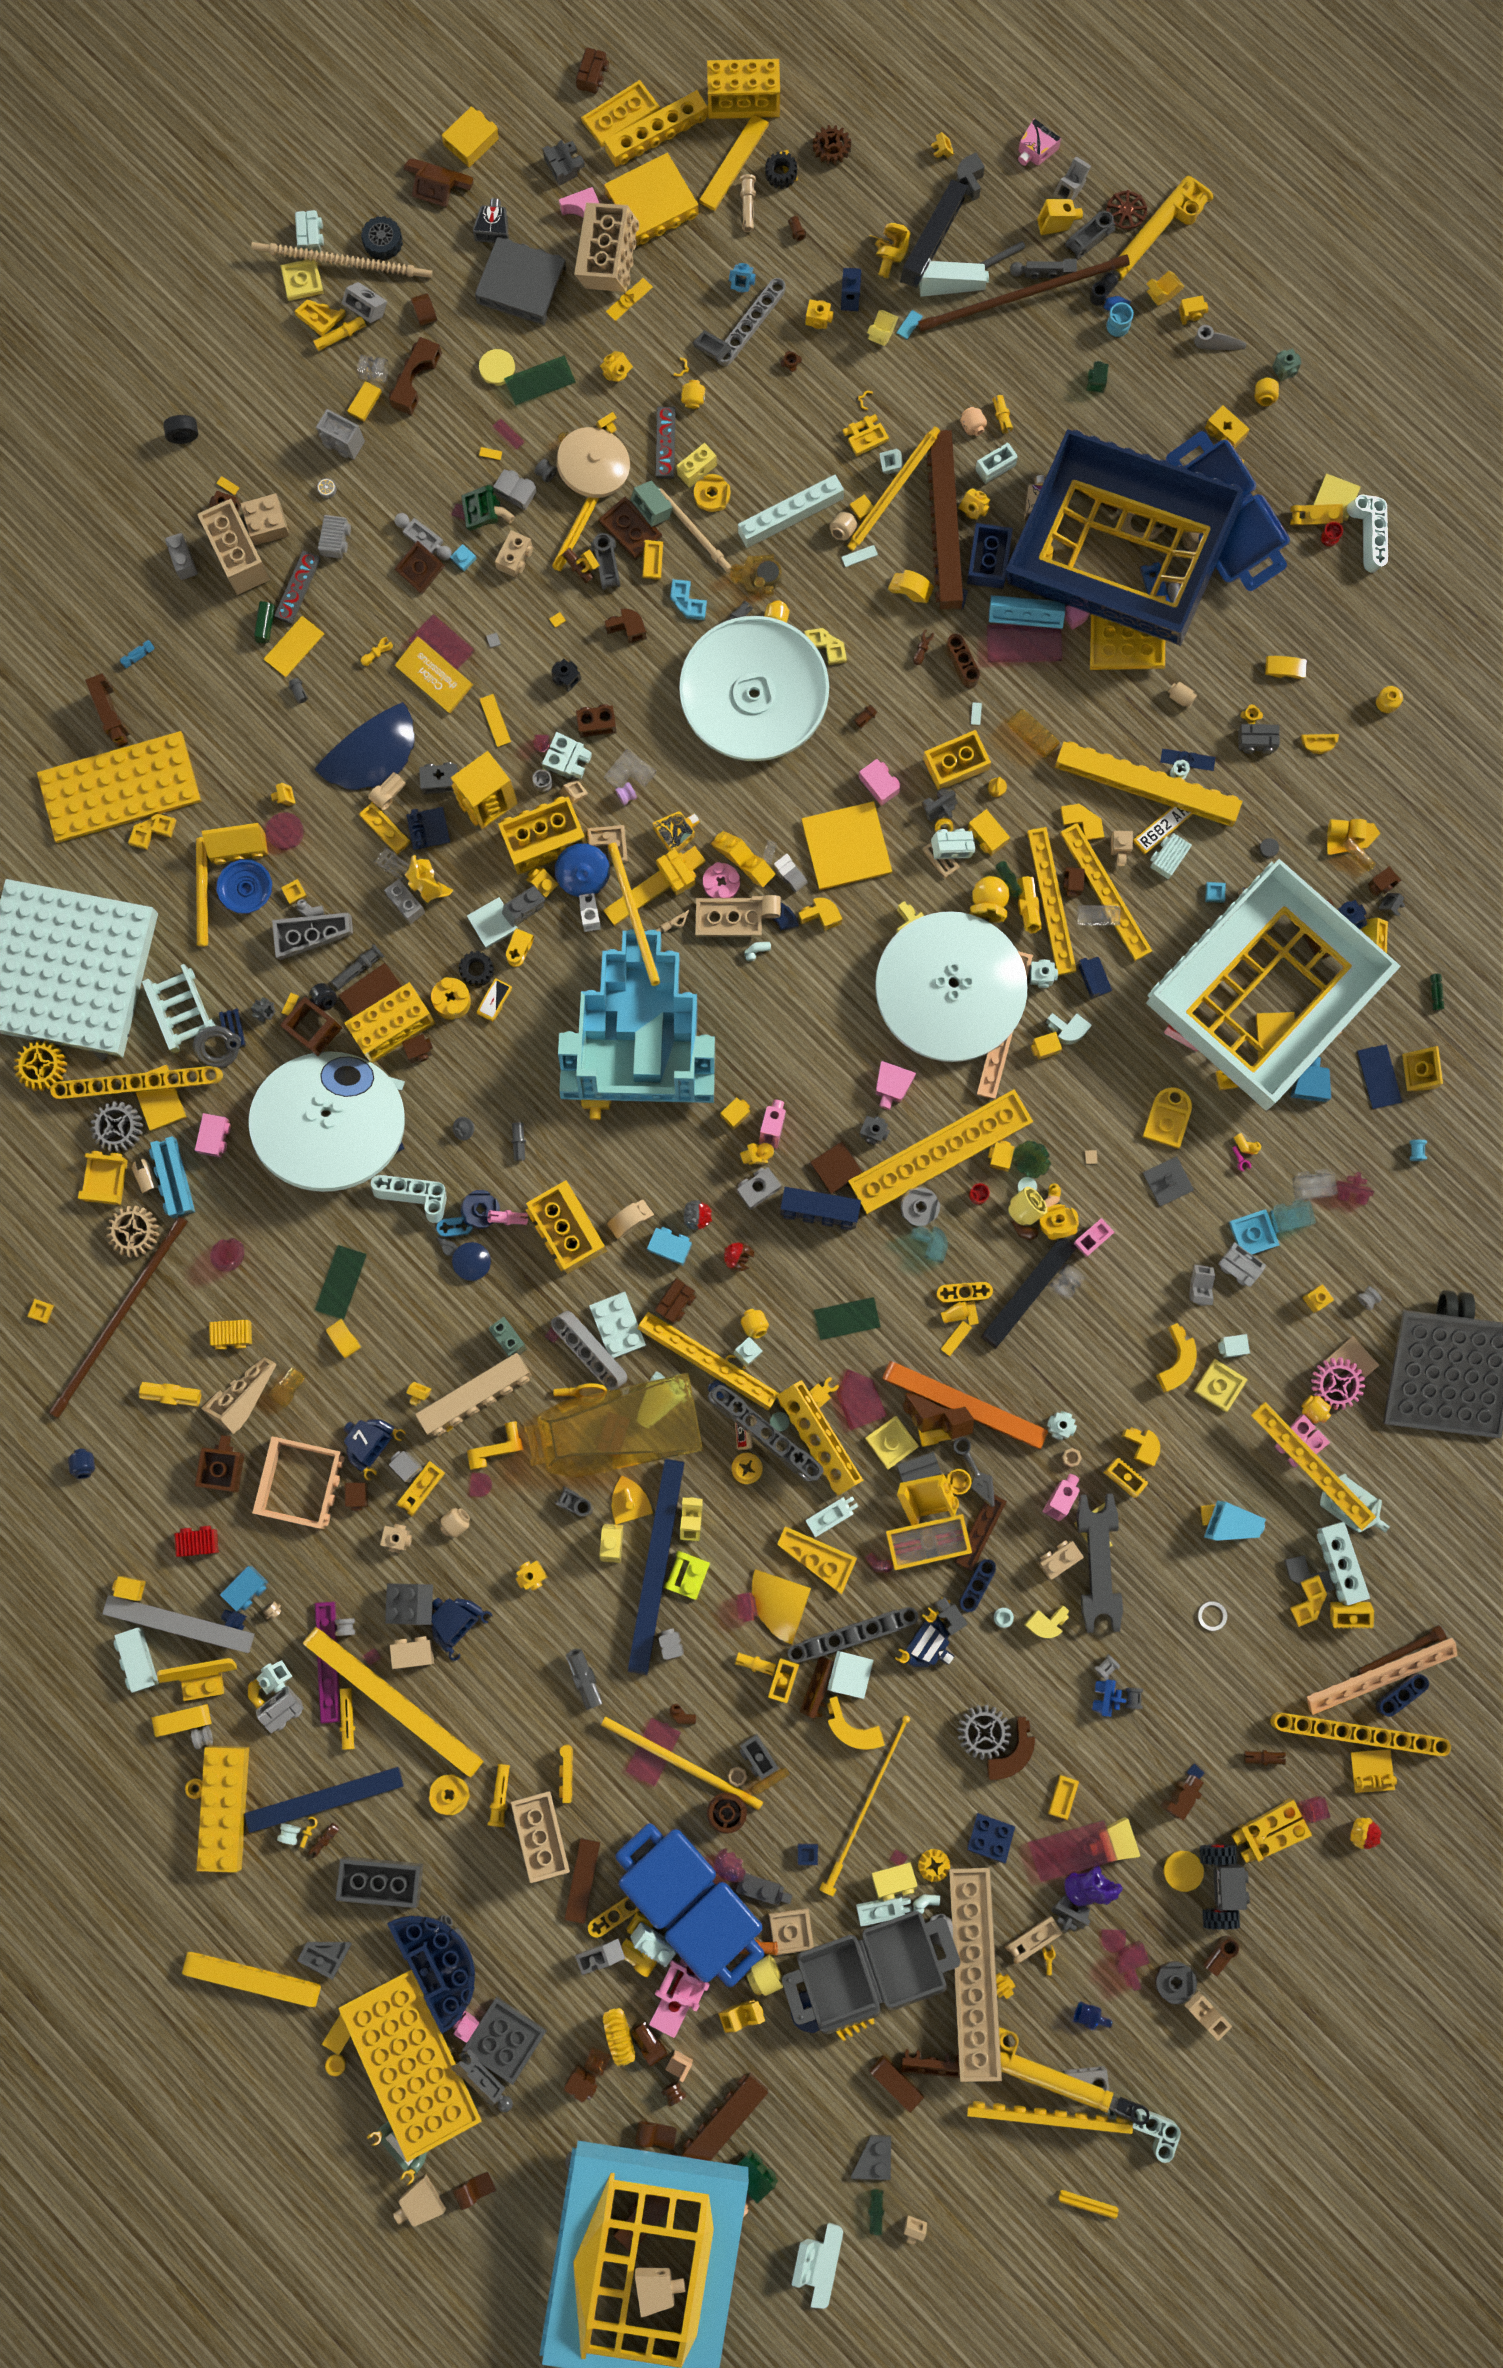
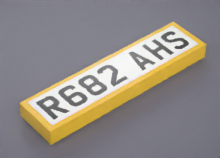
(1161, 828)

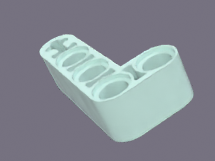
(1375, 537)
(380, 1188)
(1158, 2132)

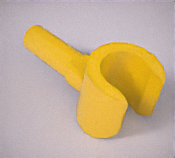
(1049, 1956)

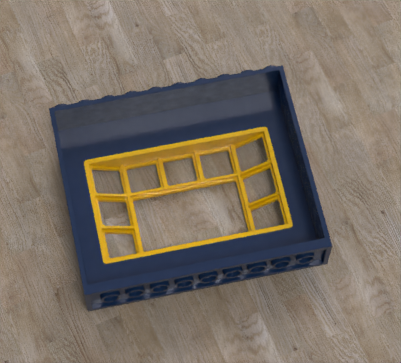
(1138, 487)

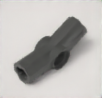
(584, 1678)

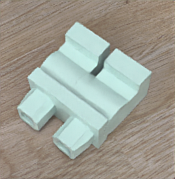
(564, 757)

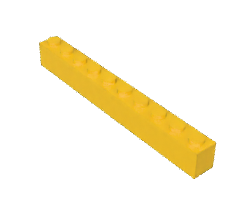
(1148, 784)

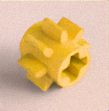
(1004, 1985)

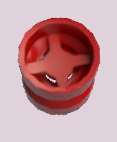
(1335, 531)
(979, 1190)

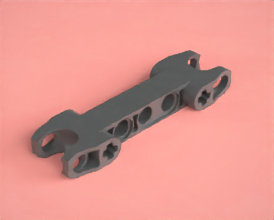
(803, 1459)
(1101, 1598)

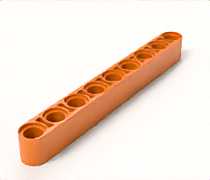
(953, 1399)

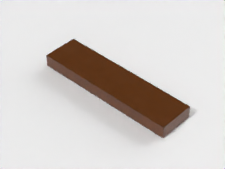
(981, 1532)
(582, 1880)

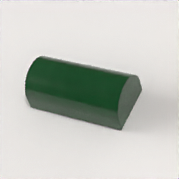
(264, 622)

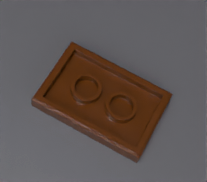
(629, 527)
(370, 989)

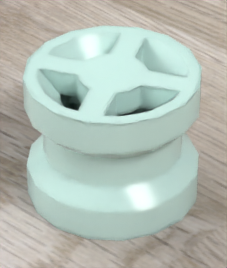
(288, 1834)

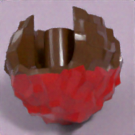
(736, 1256)

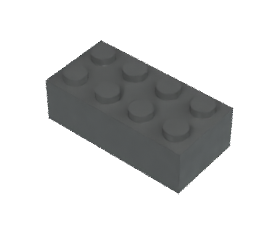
(379, 1882)

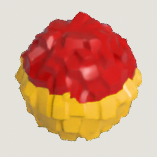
(1365, 1833)

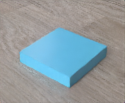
(1254, 1232)

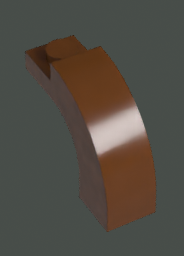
(1017, 1759)

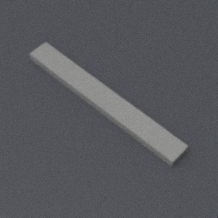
(178, 1624)

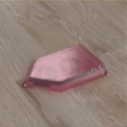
(859, 1400)

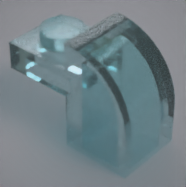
(936, 1242)

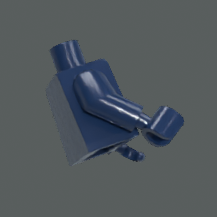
(453, 1621)

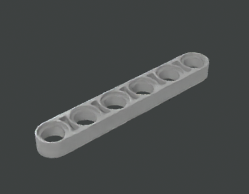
(754, 323)

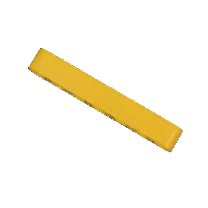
(251, 1979)

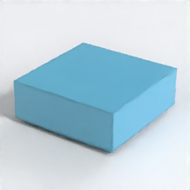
(1215, 892)

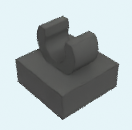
(1391, 903)

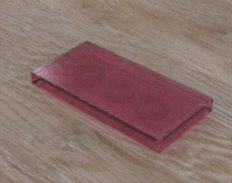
(1023, 643)
(1072, 1850)

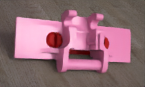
(684, 1994)

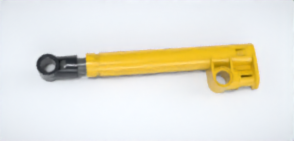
(1185, 198)
(1065, 2084)

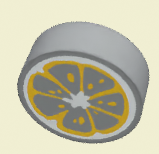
(326, 488)

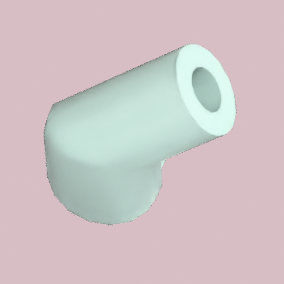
(924, 1900)

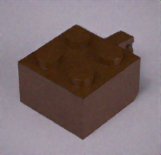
(220, 1467)

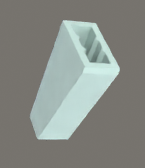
(953, 278)

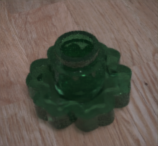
(1032, 1159)

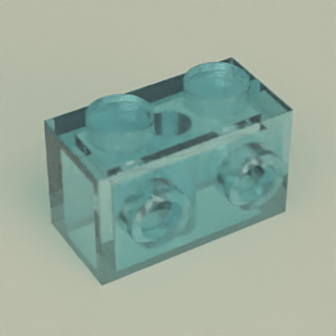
(1292, 1217)

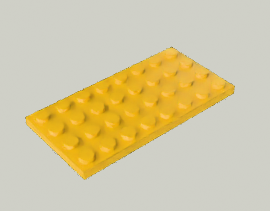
(118, 787)
(409, 2065)

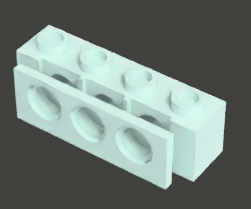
(1357, 1590)

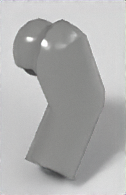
(306, 910)

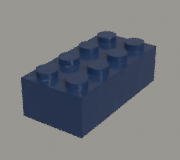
(820, 1207)

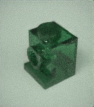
(1097, 377)

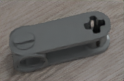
(1091, 234)
(606, 559)

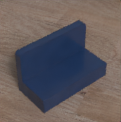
(1094, 977)

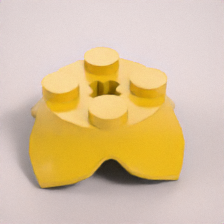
(421, 878)

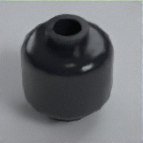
(323, 996)

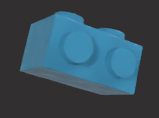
(244, 1589)

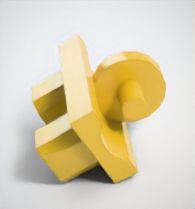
(757, 1154)

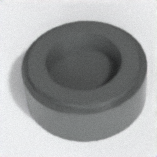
(1269, 848)

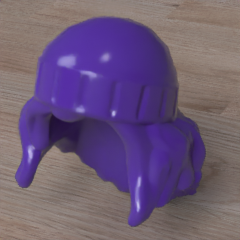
(1091, 1888)

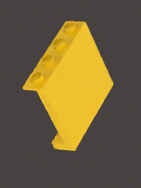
(655, 197)

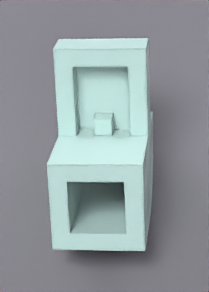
(1068, 1033)

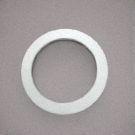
(1223, 1612)

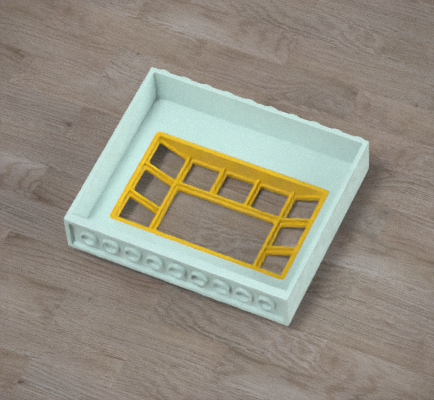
(1229, 940)

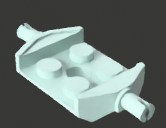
(1369, 1500)

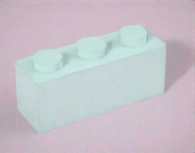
(135, 1660)

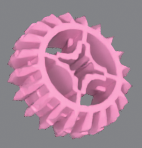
(1329, 1369)

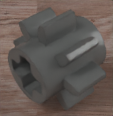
(263, 1009)

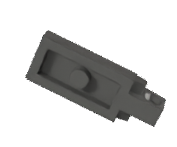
(763, 1889)

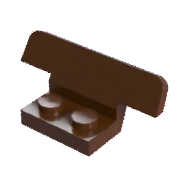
(435, 182)

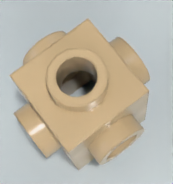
(390, 1534)

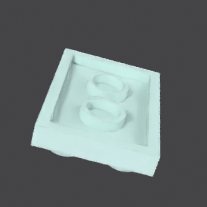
(617, 1325)

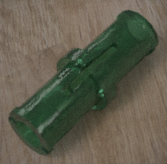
(1009, 879)
(876, 2212)

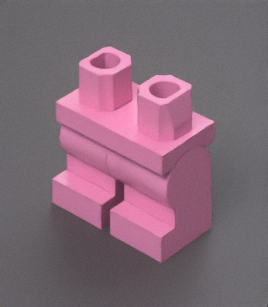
(1315, 1441)

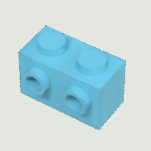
(670, 1246)

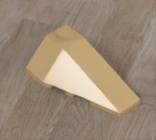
(237, 1402)

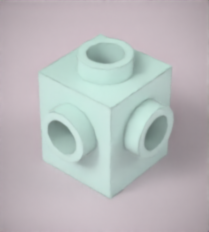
(1037, 976)
(1056, 1430)
(274, 1677)

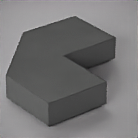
(1298, 1572)

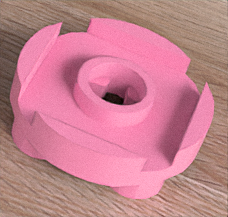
(719, 871)

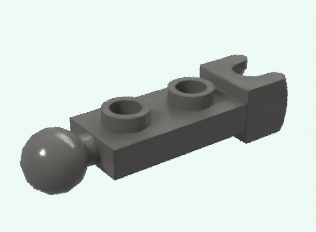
(1039, 269)
(482, 2080)

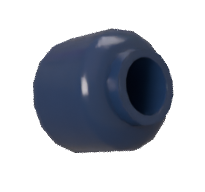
(81, 1464)

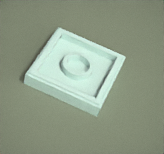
(491, 923)
(850, 1674)

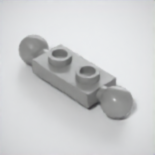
(418, 532)

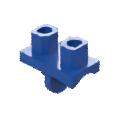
(1106, 1706)

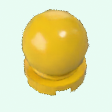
(990, 898)

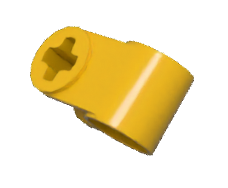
(519, 944)

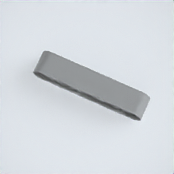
(569, 1327)

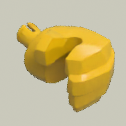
(892, 253)

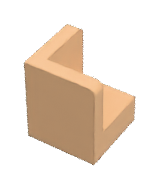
(679, 2065)

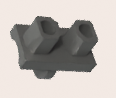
(941, 807)
(1070, 1918)

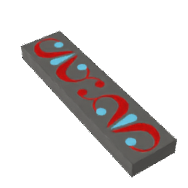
(665, 442)
(297, 587)

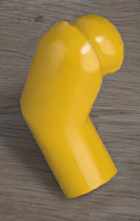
(1247, 1147)
(253, 1693)

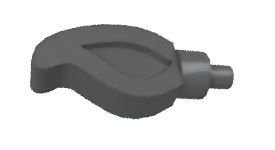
(447, 1246)

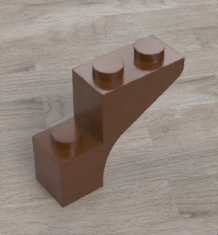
(930, 1416)

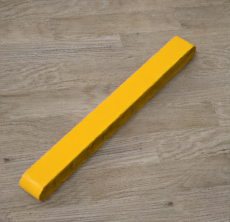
(393, 1702)

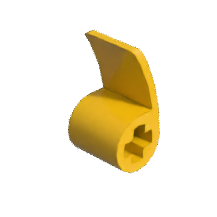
(343, 1338)

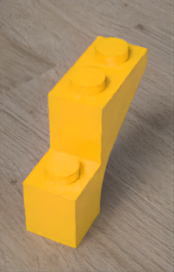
(740, 854)

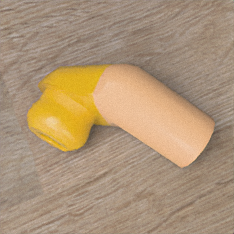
(1053, 1195)

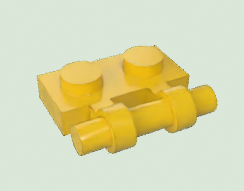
(867, 439)

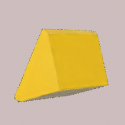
(1422, 1069)

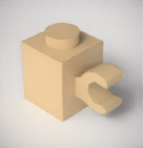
(1121, 845)

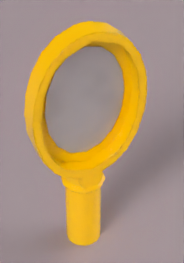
(581, 1390)

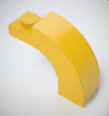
(1184, 1363)
(858, 1738)

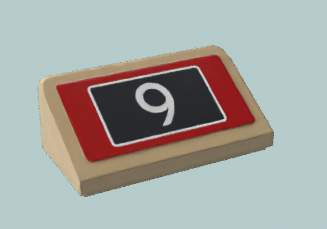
(743, 1438)

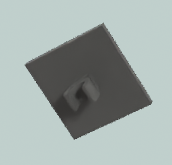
(1168, 1181)

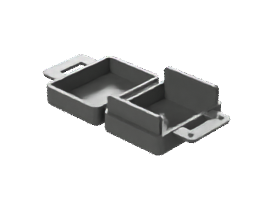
(888, 1966)

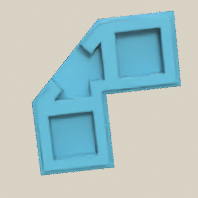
(689, 607)

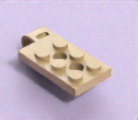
(749, 911)

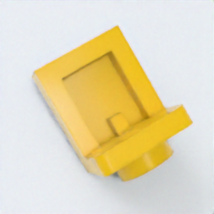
(542, 881)

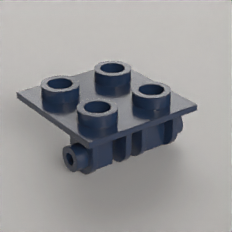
(428, 828)
(991, 1838)

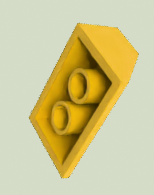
(235, 843)

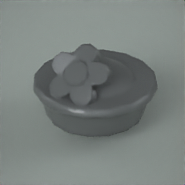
(463, 1128)

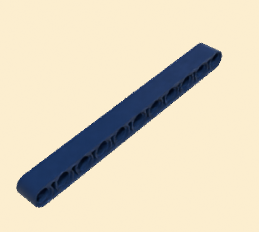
(656, 1567)

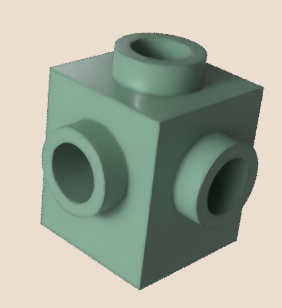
(1286, 364)

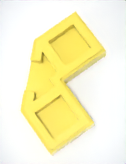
(834, 647)

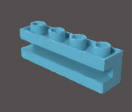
(1026, 611)
(172, 1177)

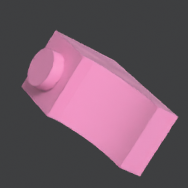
(576, 202)

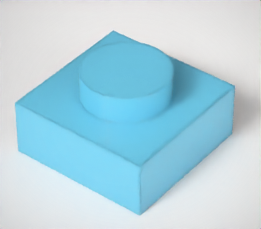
(463, 557)

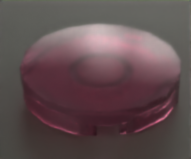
(284, 831)

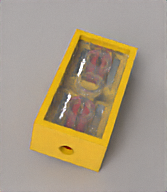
(929, 1542)

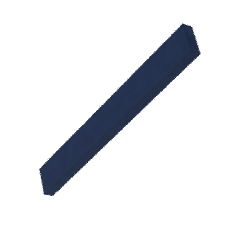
(324, 1799)

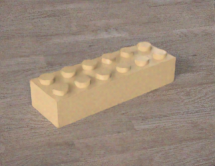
(473, 1395)

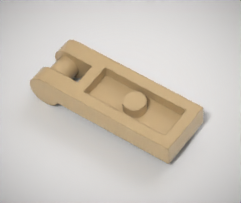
(1034, 1939)

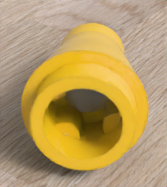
(956, 1312)

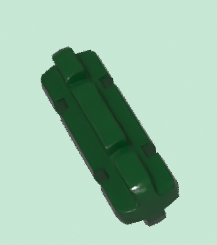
(1437, 992)

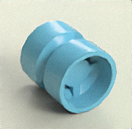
(1119, 319)

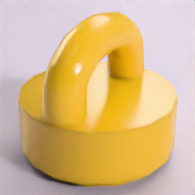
(997, 787)

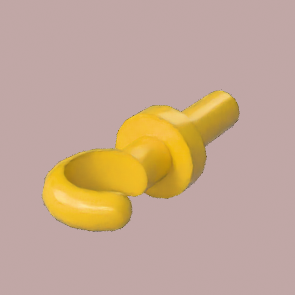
(307, 1833)

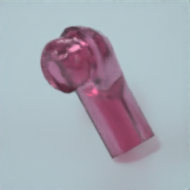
(879, 1565)

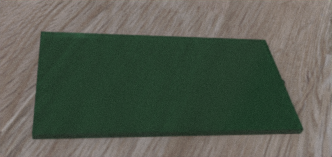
(847, 1318)

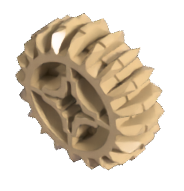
(132, 1239)

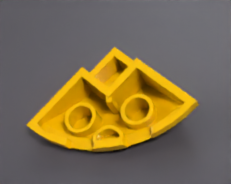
(779, 1604)

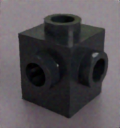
(565, 674)

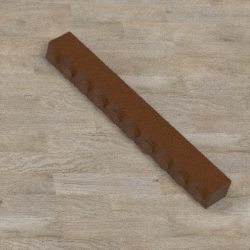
(945, 522)
(704, 2146)

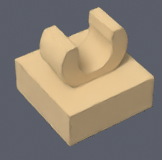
(915, 2230)

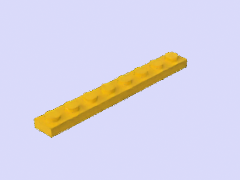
(1105, 890)
(1051, 901)
(708, 1361)
(1313, 1465)
(1058, 2118)

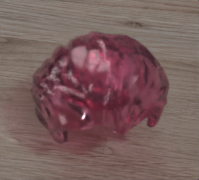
(227, 1254)
(729, 1866)

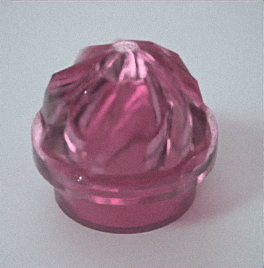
(541, 742)

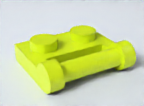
(693, 1576)

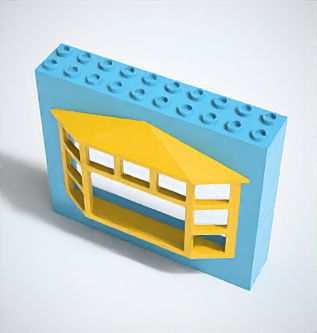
(581, 2245)

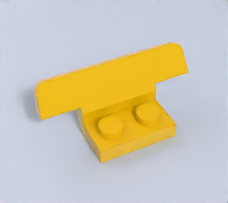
(199, 1679)

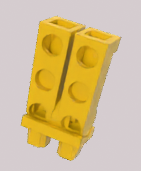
(1272, 1831)

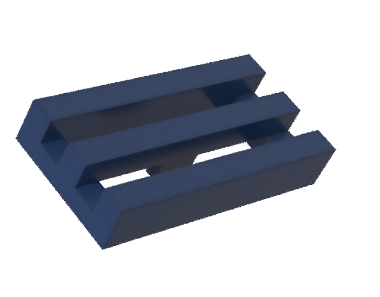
(239, 1025)

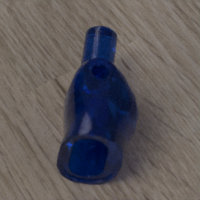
(1090, 2016)

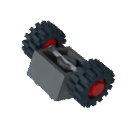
(1229, 1887)

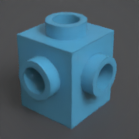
(737, 282)

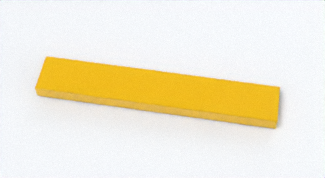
(734, 162)
(650, 889)

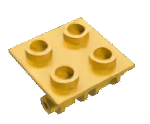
(1373, 1771)

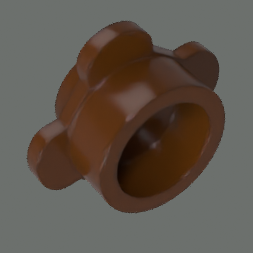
(791, 356)

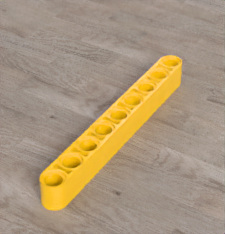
(127, 1082)
(1369, 1738)

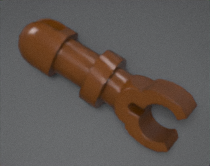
(922, 648)
(324, 1840)

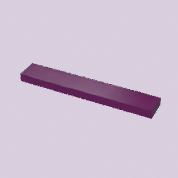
(327, 1676)

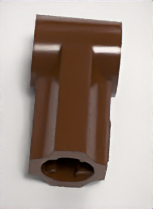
(1219, 1957)
(652, 2049)

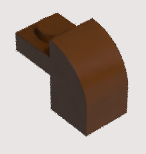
(628, 621)

